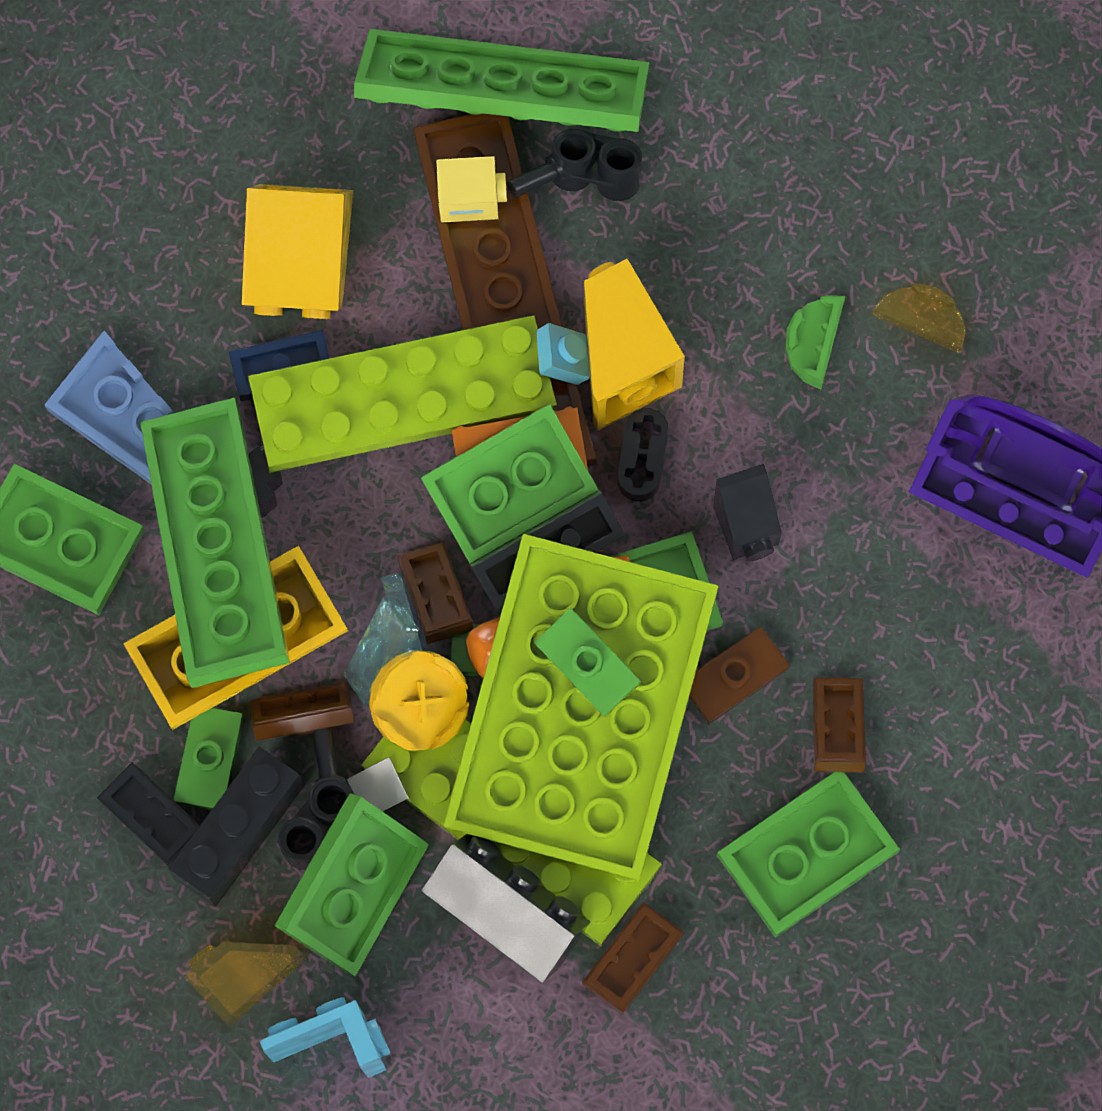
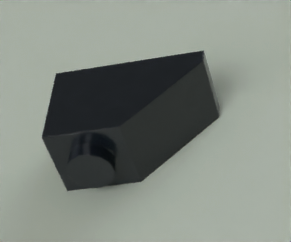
(747, 513)

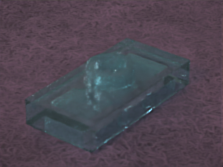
(386, 636)

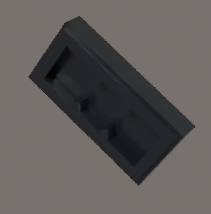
(149, 813)

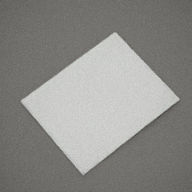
(379, 785)

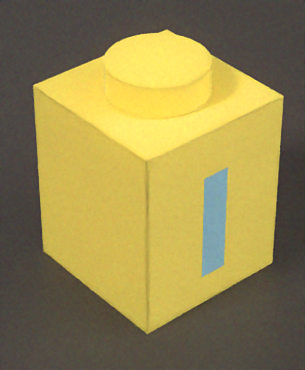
(469, 189)

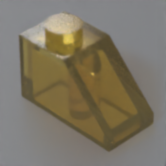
(240, 975)

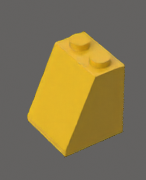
(296, 249)
(627, 344)

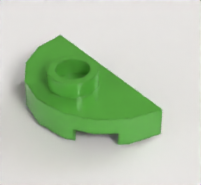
(812, 338)

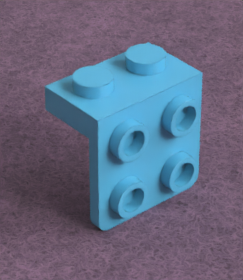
(332, 1020)

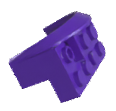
(1028, 454)

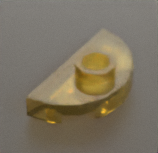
(924, 312)

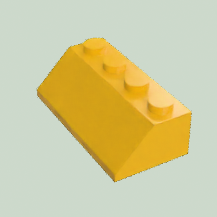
(307, 623)

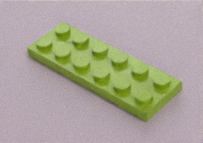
(399, 393)
(429, 783)

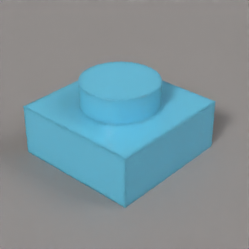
(563, 354)

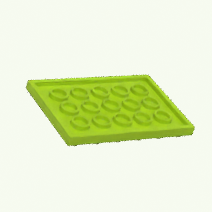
(538, 754)

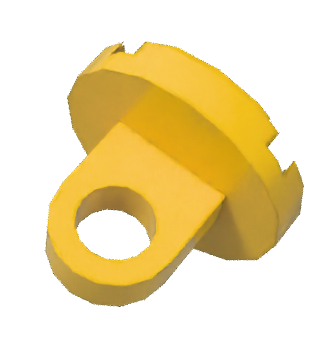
(419, 700)

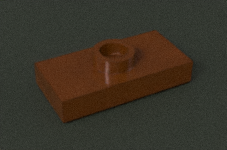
(435, 592)
(736, 675)
(301, 711)
(838, 724)
(633, 958)

